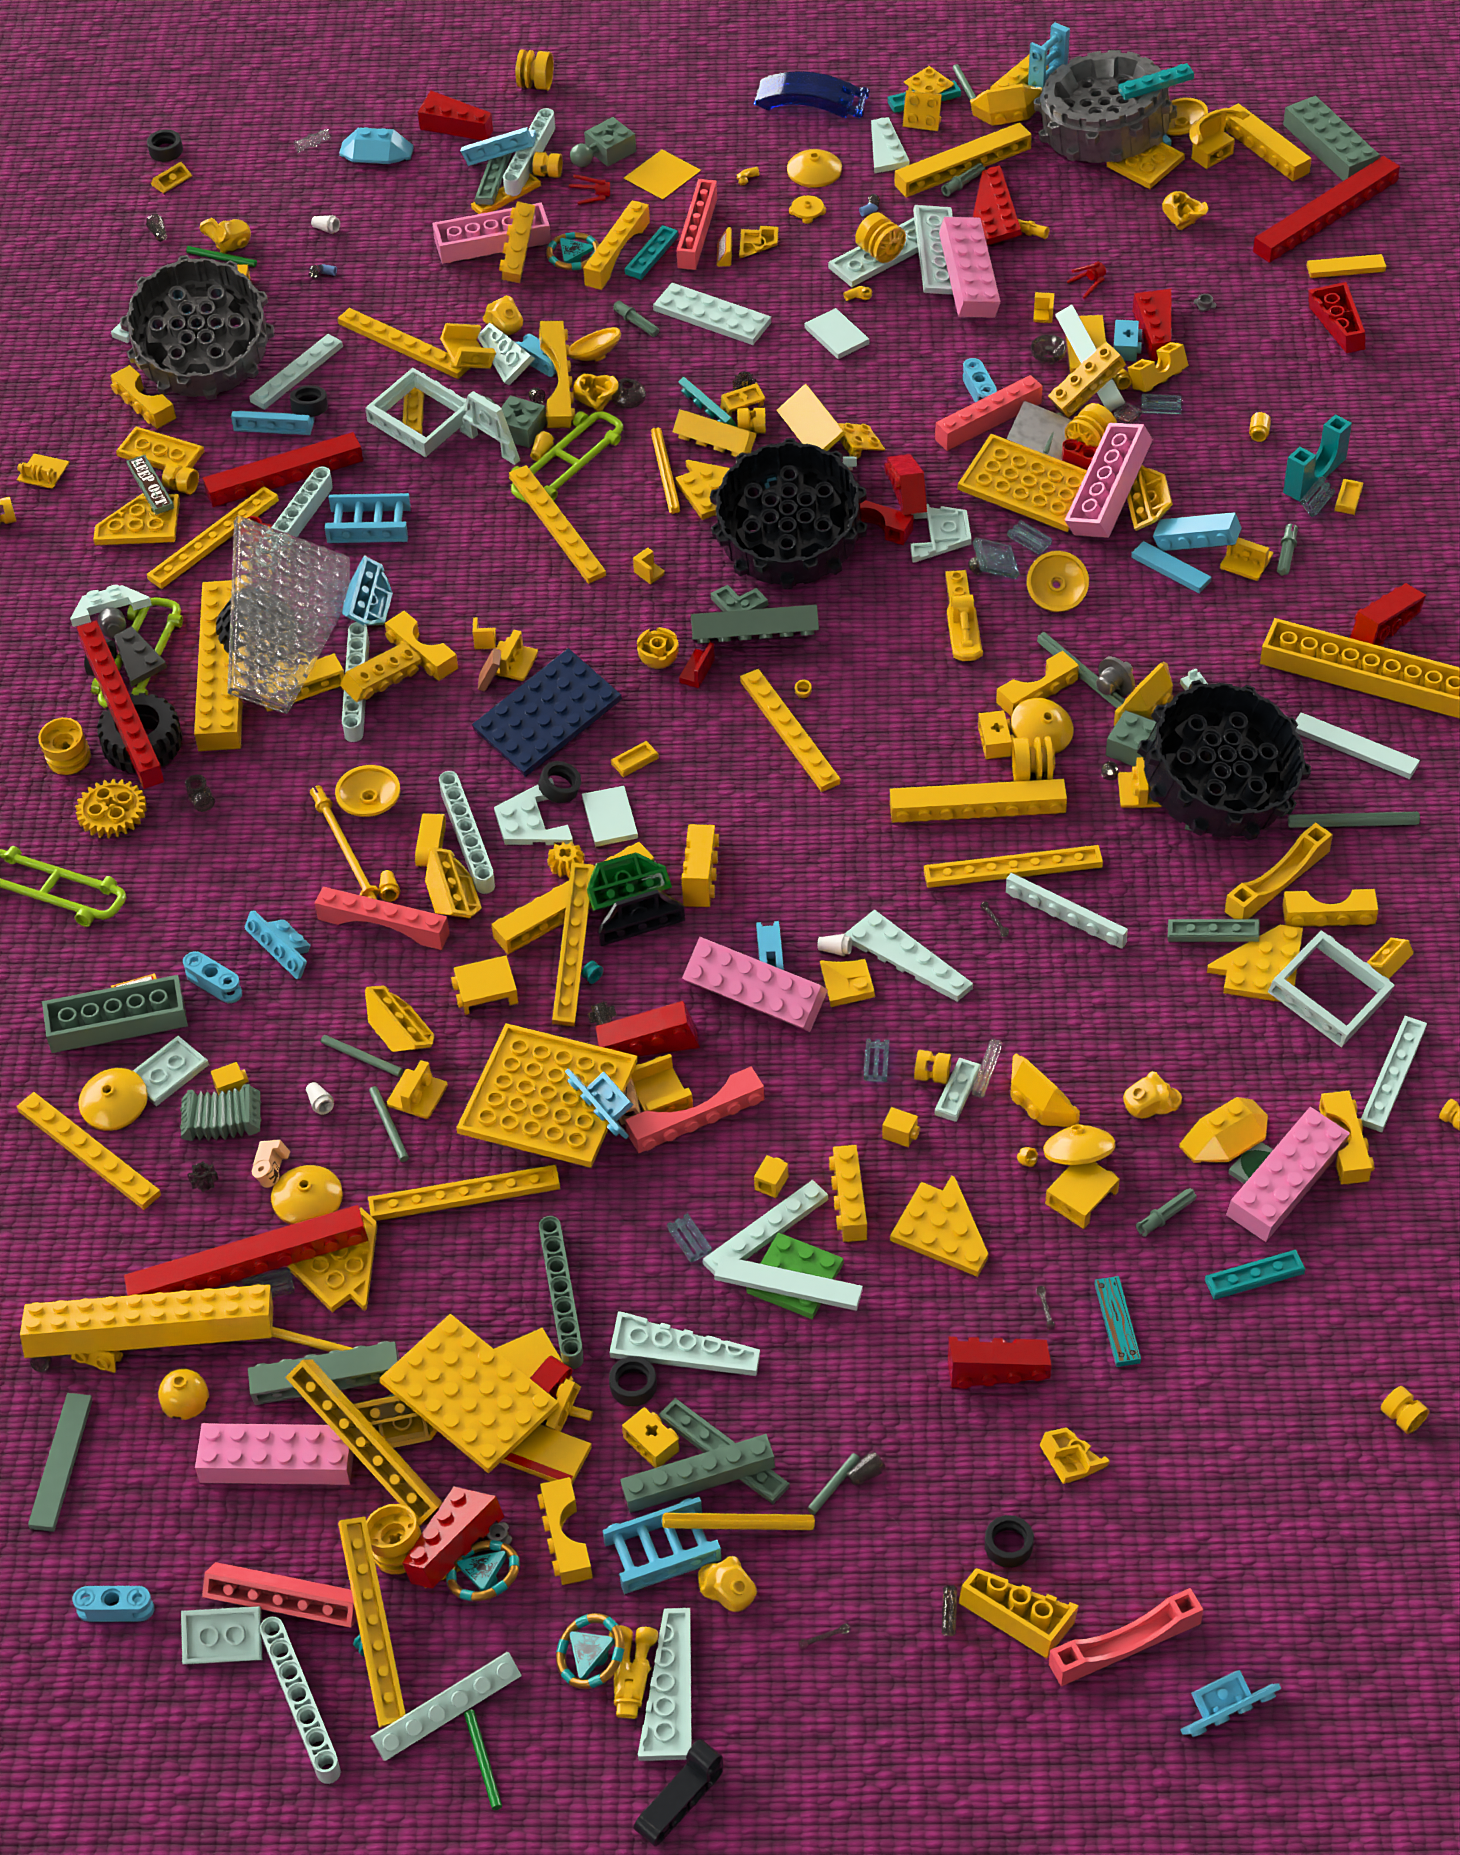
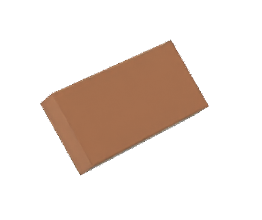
(489, 669)

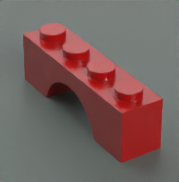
(893, 522)

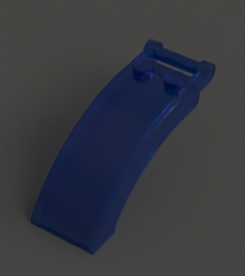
(811, 90)

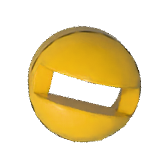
(805, 687)
(1029, 1153)

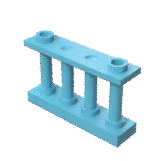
(1057, 55)
(368, 531)
(657, 1568)

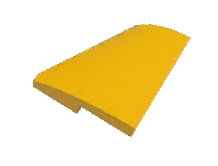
(757, 240)
(1070, 1455)

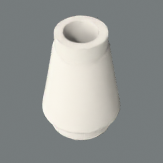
(326, 223)
(836, 944)
(320, 1099)

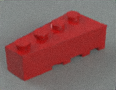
(454, 117)
(1339, 315)
(1154, 318)
(907, 483)
(1387, 615)
(651, 1032)
(997, 1361)
(449, 1535)

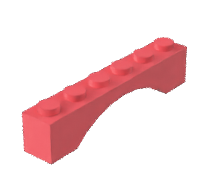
(421, 926)
(655, 1128)
(1088, 1655)

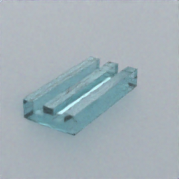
(1161, 404)
(1325, 488)
(1032, 535)
(877, 1045)
(680, 1223)
(274, 1279)

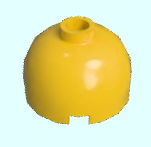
(658, 648)
(183, 1394)

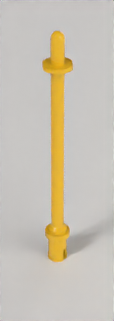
(324, 806)

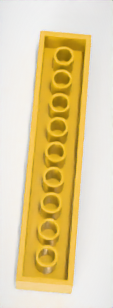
(1363, 667)
(217, 712)
(147, 1321)

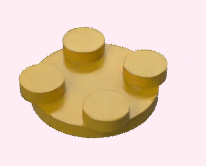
(807, 208)

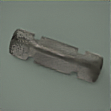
(949, 1610)

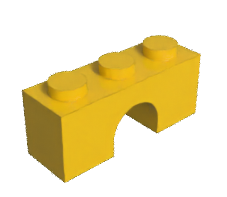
(1170, 362)

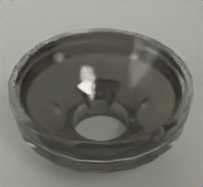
(1048, 345)
(631, 396)

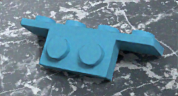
(280, 941)
(606, 1097)
(1223, 1698)

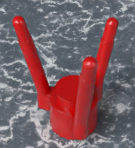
(602, 188)
(1094, 272)

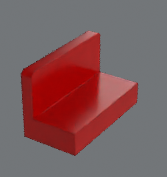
(698, 666)

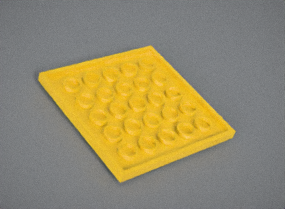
(529, 1102)

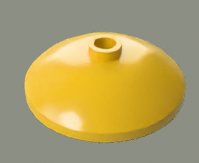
(1187, 113)
(814, 168)
(595, 345)
(1060, 568)
(1030, 722)
(367, 790)
(117, 1107)
(1079, 1145)
(299, 1204)

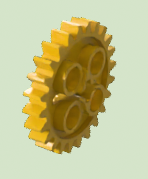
(111, 808)

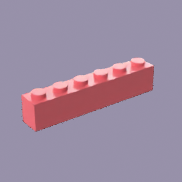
(697, 224)
(987, 413)
(280, 1594)

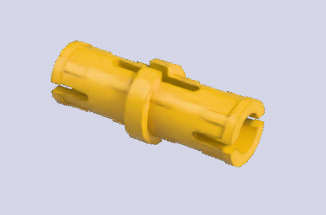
(1031, 228)

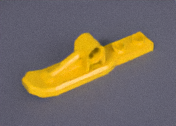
(962, 618)

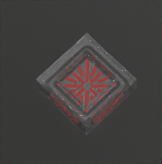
(1127, 413)

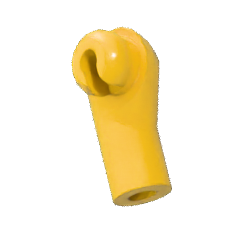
(747, 173)
(859, 292)

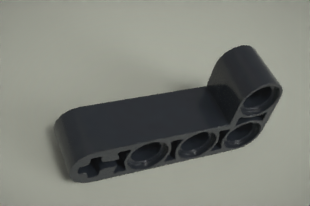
(681, 1794)

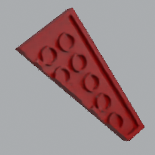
(995, 207)

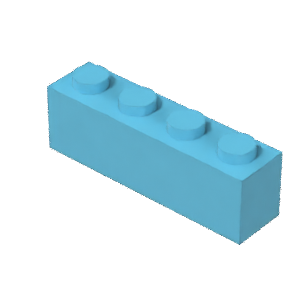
(1197, 531)

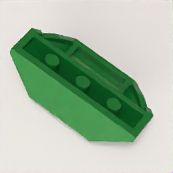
(624, 879)

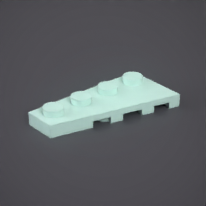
(887, 148)
(509, 357)

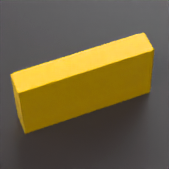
(1349, 496)
(634, 759)

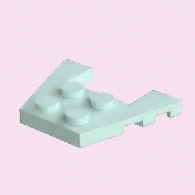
(491, 420)
(947, 530)
(114, 597)
(522, 822)

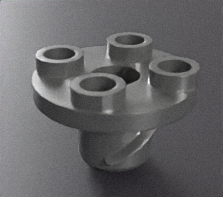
(1115, 676)

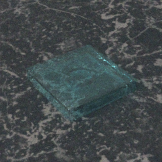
(996, 558)

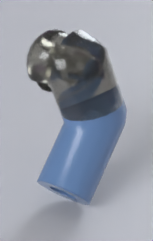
(872, 206)
(323, 269)

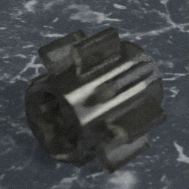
(743, 379)
(601, 1013)
(203, 1176)

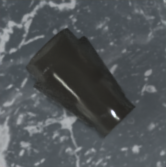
(156, 225)
(867, 1468)

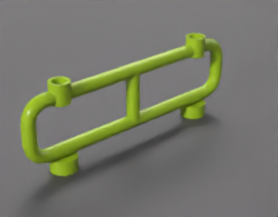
(582, 422)
(138, 616)
(85, 915)

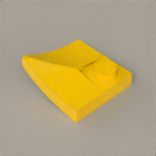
(847, 981)

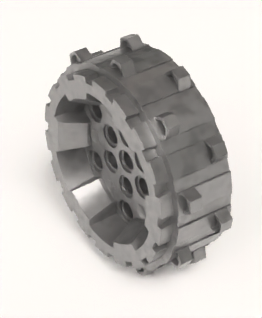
(1089, 116)
(197, 288)

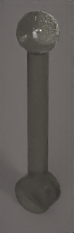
(1004, 932)
(1041, 1291)
(803, 1643)

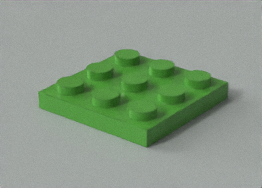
(802, 1258)

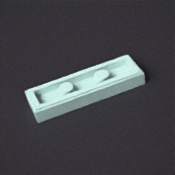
(957, 1089)

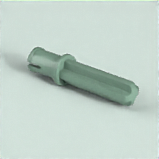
(958, 182)
(630, 314)
(1288, 544)
(1159, 1216)

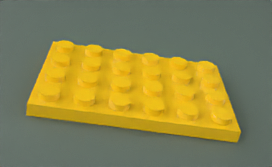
(1023, 481)
(469, 1393)

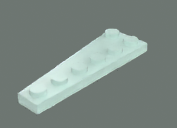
(893, 945)
(669, 1346)
(668, 1709)

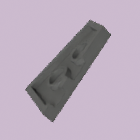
(138, 656)

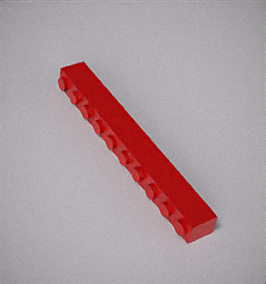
(1326, 209)
(120, 705)
(252, 1255)

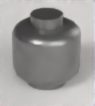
(111, 622)

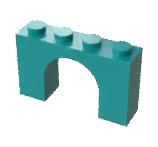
(1306, 468)

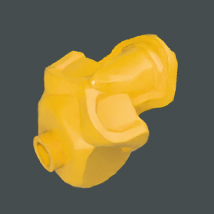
(1183, 209)
(227, 234)
(504, 315)
(595, 390)
(1151, 1097)
(727, 1584)

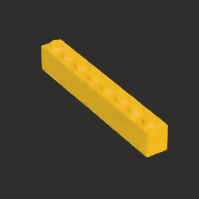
(958, 160)
(978, 800)
(542, 913)
(364, 1440)

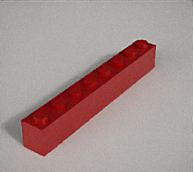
(282, 469)

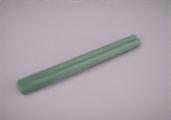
(1084, 673)
(1354, 819)

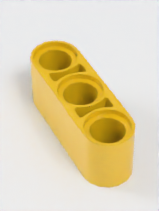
(430, 835)

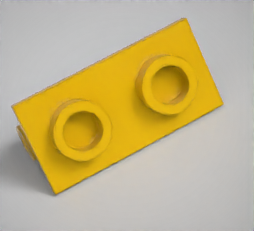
(101, 1359)

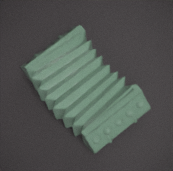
(220, 1114)

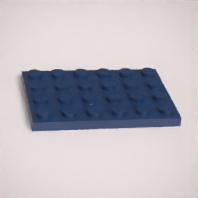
(547, 712)

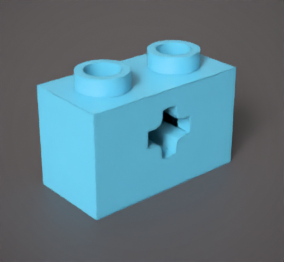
(1127, 338)

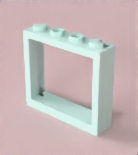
(378, 417)
(1313, 1012)

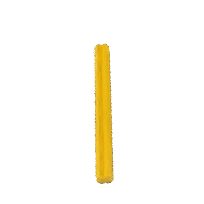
(665, 470)
(738, 1521)

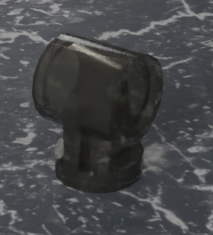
(199, 793)

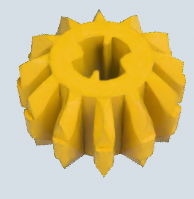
(561, 857)

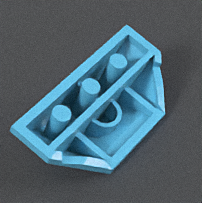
(376, 146)
(368, 594)

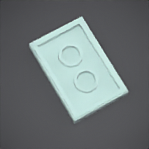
(836, 333)
(609, 816)
(170, 1069)
(221, 1635)

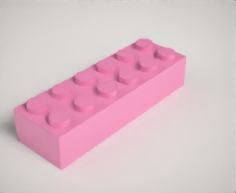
(484, 234)
(969, 267)
(1108, 480)
(755, 984)
(1287, 1174)
(272, 1454)

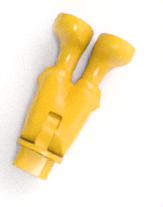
(632, 1677)

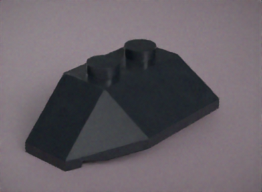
(639, 916)

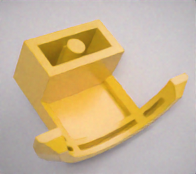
(1210, 140)

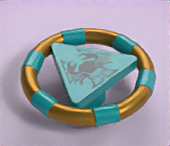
(571, 250)
(483, 1571)
(590, 1651)

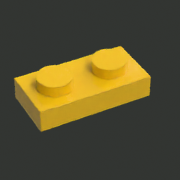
(565, 1396)

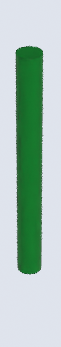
(221, 256)
(483, 1760)

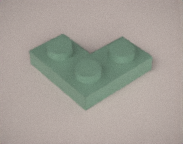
(728, 600)

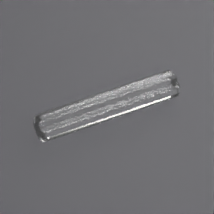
(986, 1068)

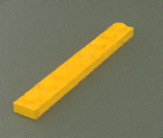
(400, 342)
(557, 524)
(210, 538)
(790, 730)
(1020, 865)
(572, 945)
(89, 1150)
(464, 1193)
(372, 1621)

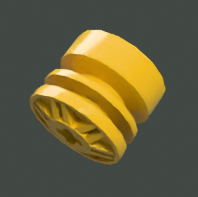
(534, 70)
(880, 237)
(1090, 424)
(64, 746)
(1032, 759)
(392, 1535)

